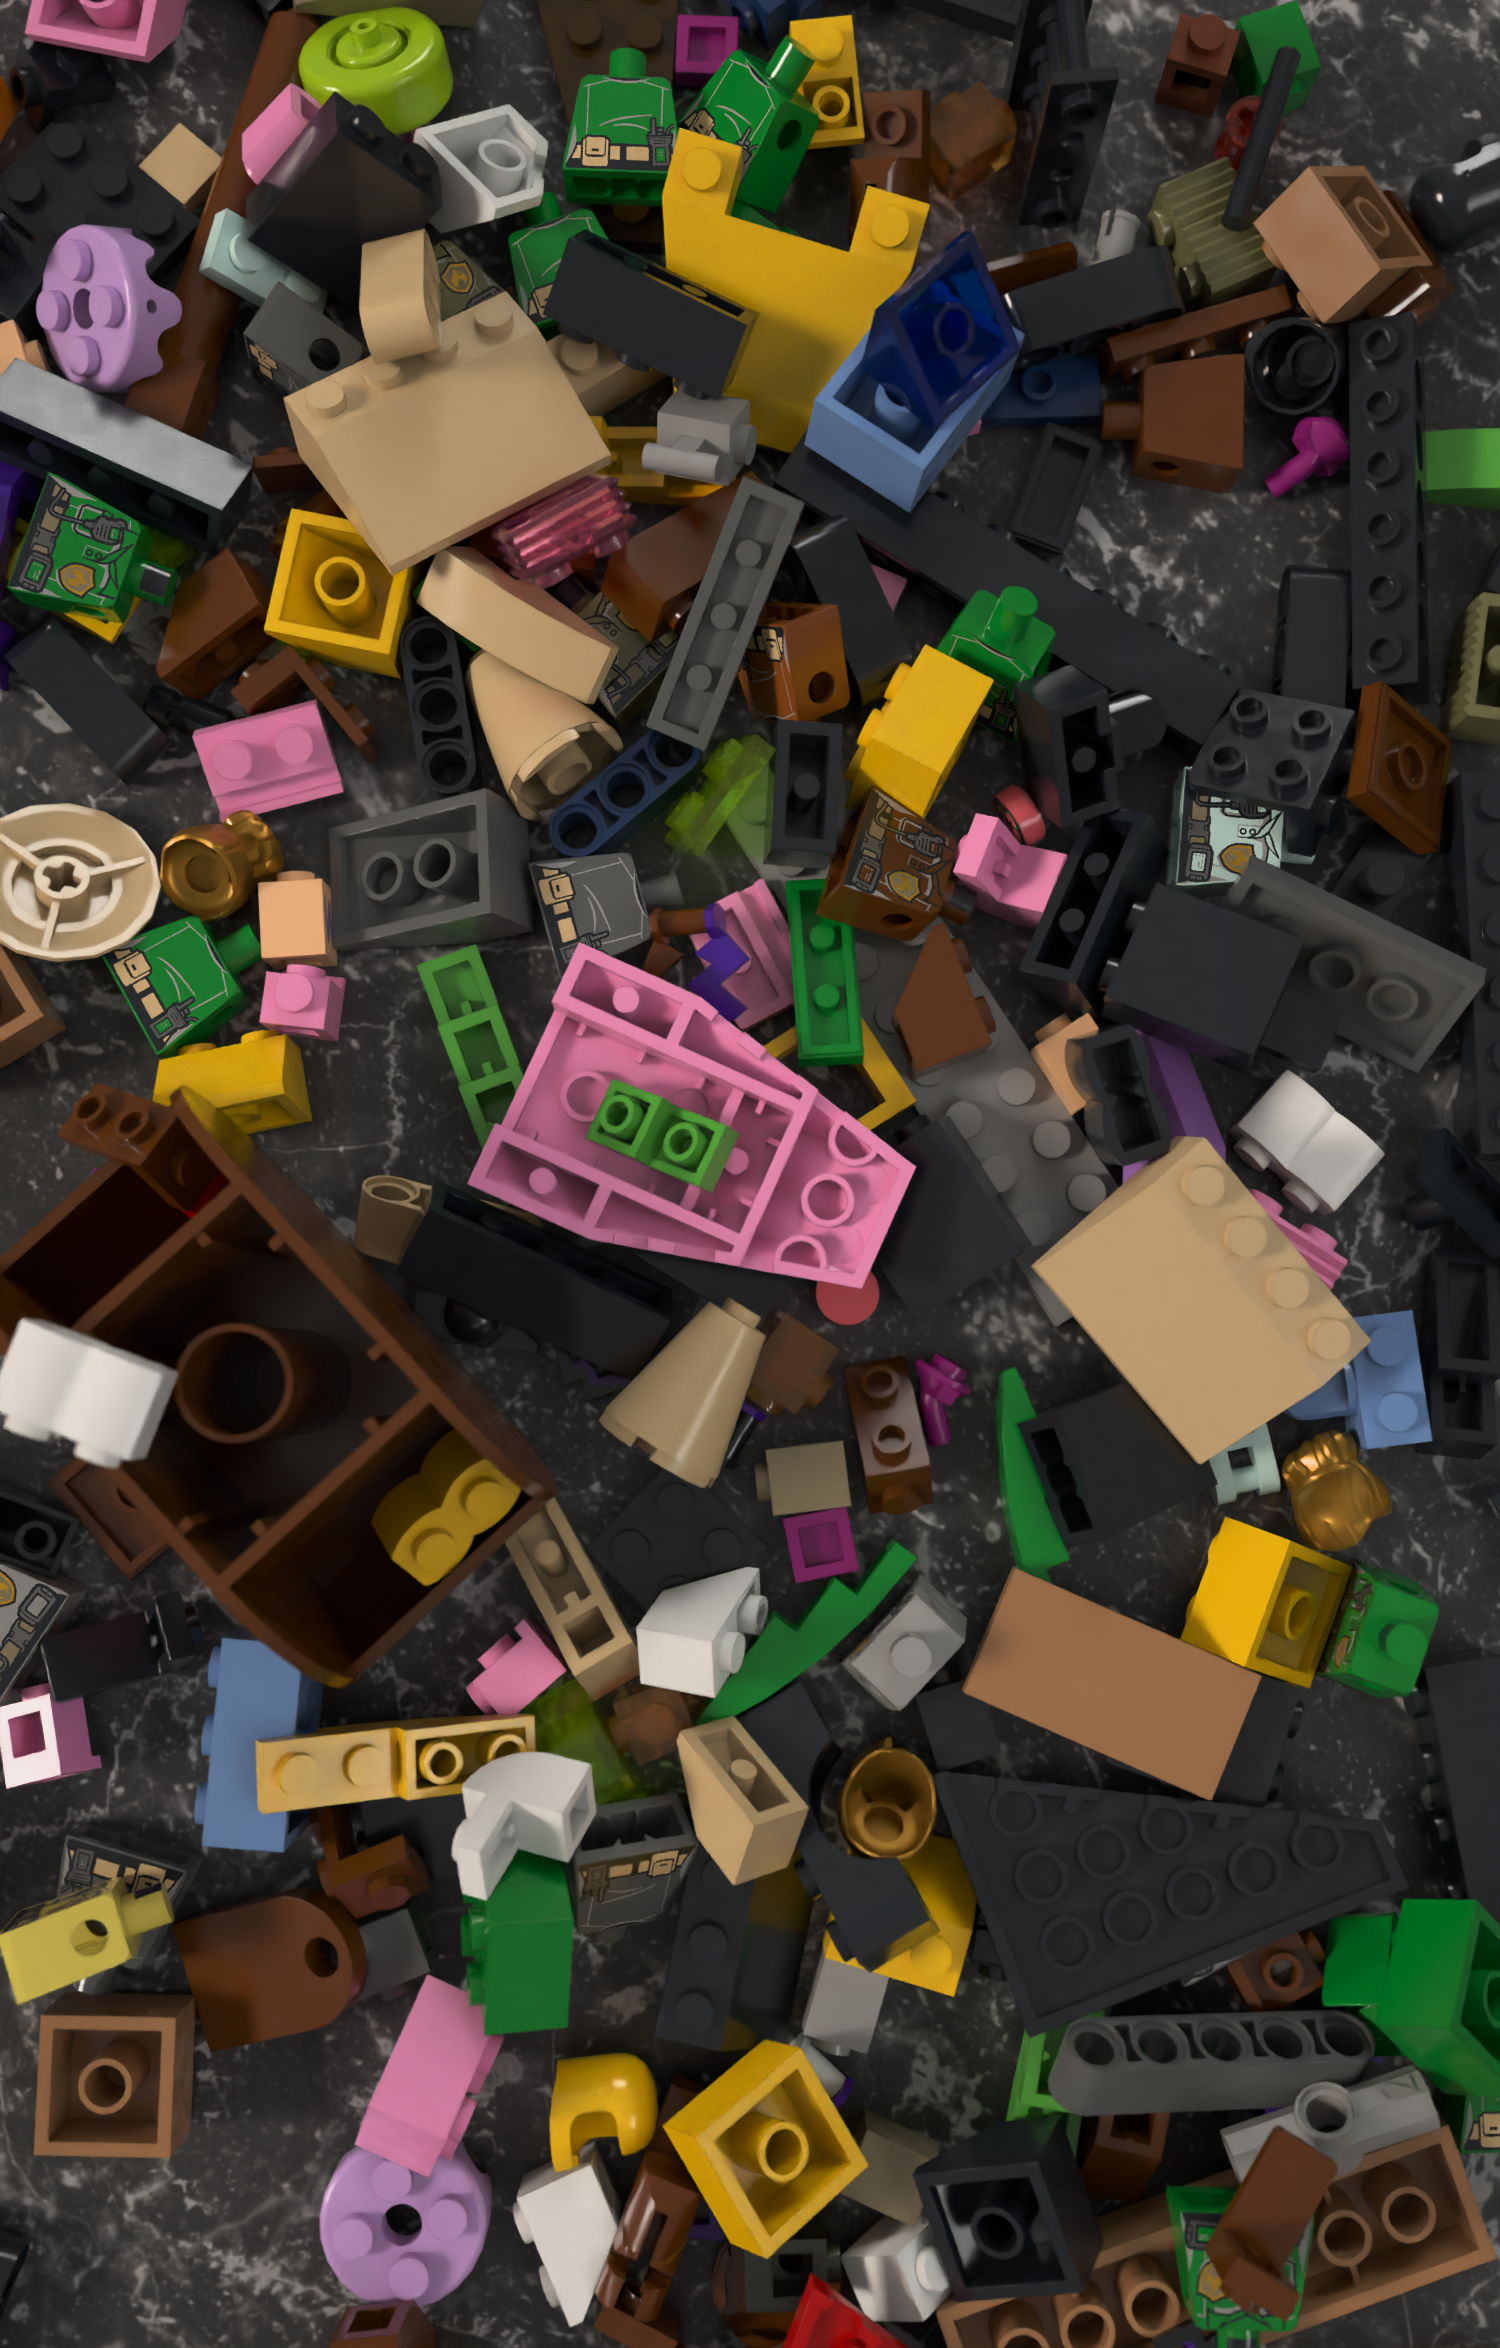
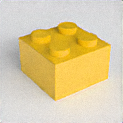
(918, 731)
(766, 2147)

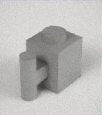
(702, 438)

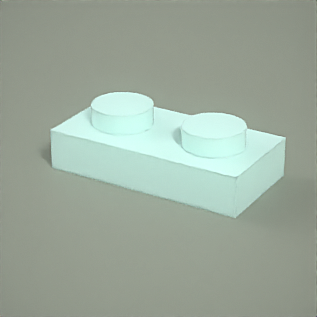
(249, 269)

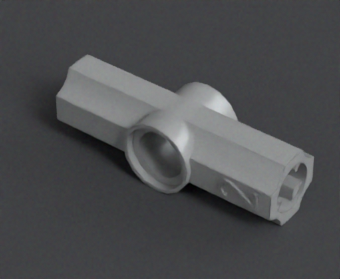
(1369, 2112)

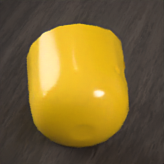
(598, 2100)

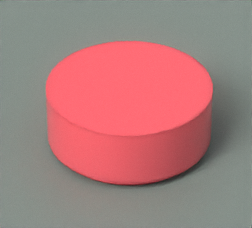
(847, 1304)

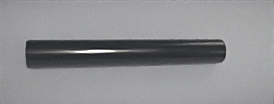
(1261, 138)

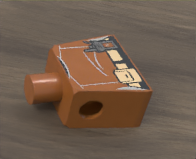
(795, 663)

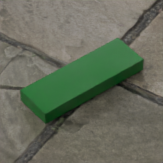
(822, 981)

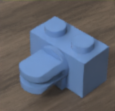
(1378, 1389)

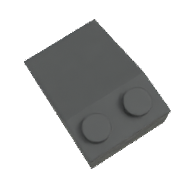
(431, 875)

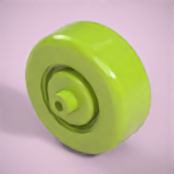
(382, 60)

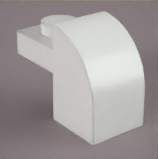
(523, 1804)

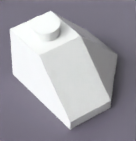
(486, 165)

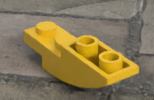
(384, 1759)

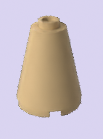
(537, 735)
(691, 1393)

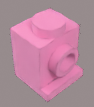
(303, 1002)
(517, 1670)
(44, 1739)

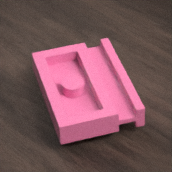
(269, 760)
(763, 934)

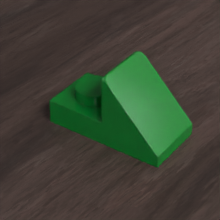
(1358, 1968)

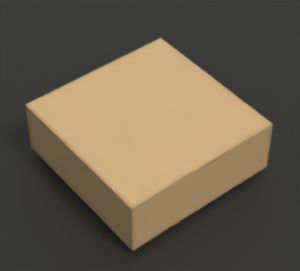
(183, 167)

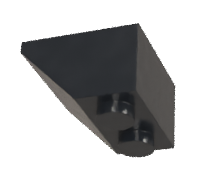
(1011, 2212)

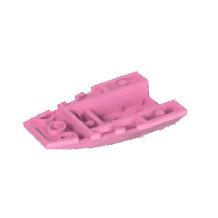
(799, 1191)

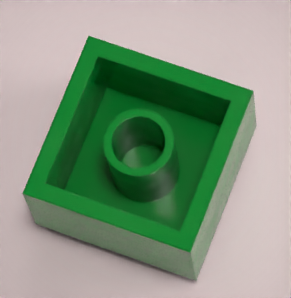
(521, 1948)
(1446, 1994)

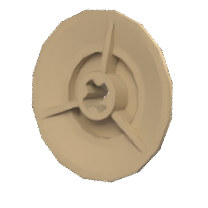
(107, 877)

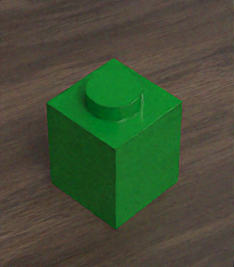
(1257, 45)

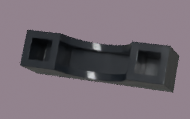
(871, 1899)

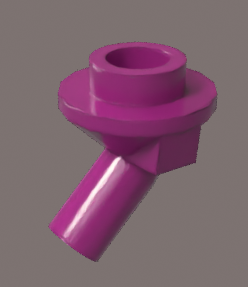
(1321, 449)
(940, 1383)

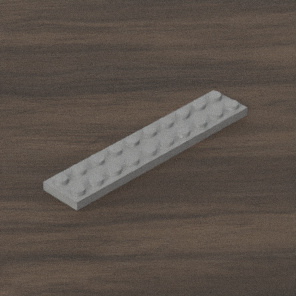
(994, 1099)

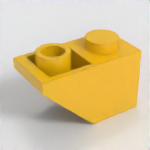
(832, 80)

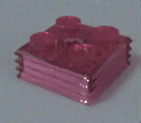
(561, 527)

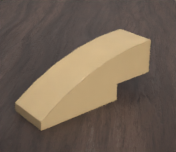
(517, 623)

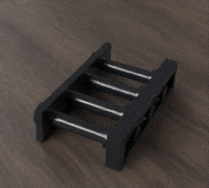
(1066, 106)

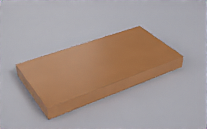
(1111, 1683)

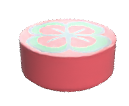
(1019, 815)

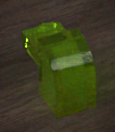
(578, 1729)

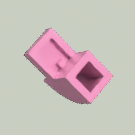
(1008, 877)

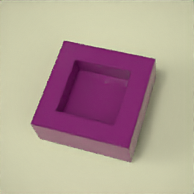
(703, 47)
(820, 1544)

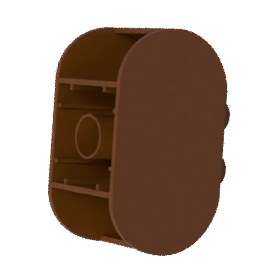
(290, 1400)

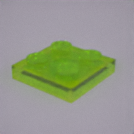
(730, 774)

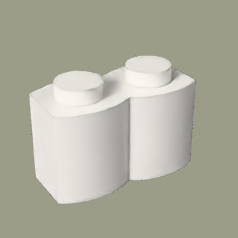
(1305, 1144)
(83, 1392)

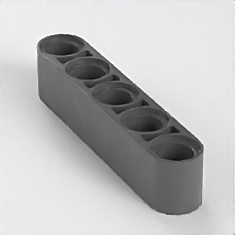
(1205, 2060)

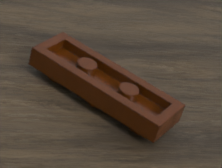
(1191, 335)

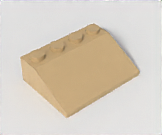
(448, 435)
(1200, 1299)

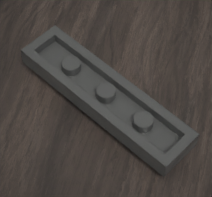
(725, 613)

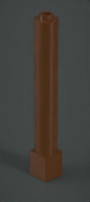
(192, 349)

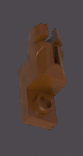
(893, 150)
(655, 2213)

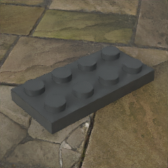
(1389, 982)

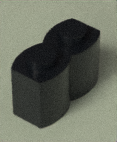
(1120, 1111)

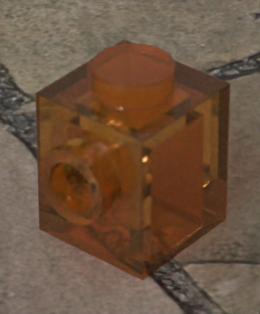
(969, 139)
(792, 1369)
(650, 1721)

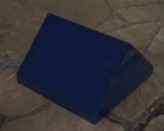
(941, 334)

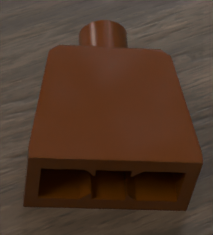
(1184, 422)

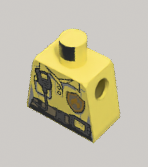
(56, 1947)

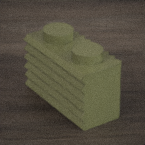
(1209, 259)
(1475, 674)

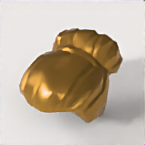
(218, 866)
(1333, 1491)
(887, 1803)

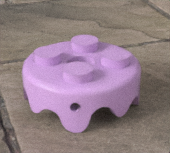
(104, 308)
(398, 2267)

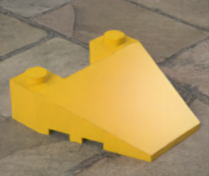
(807, 294)

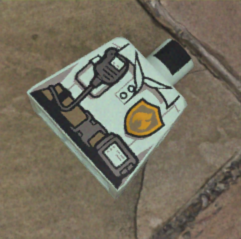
(1216, 838)

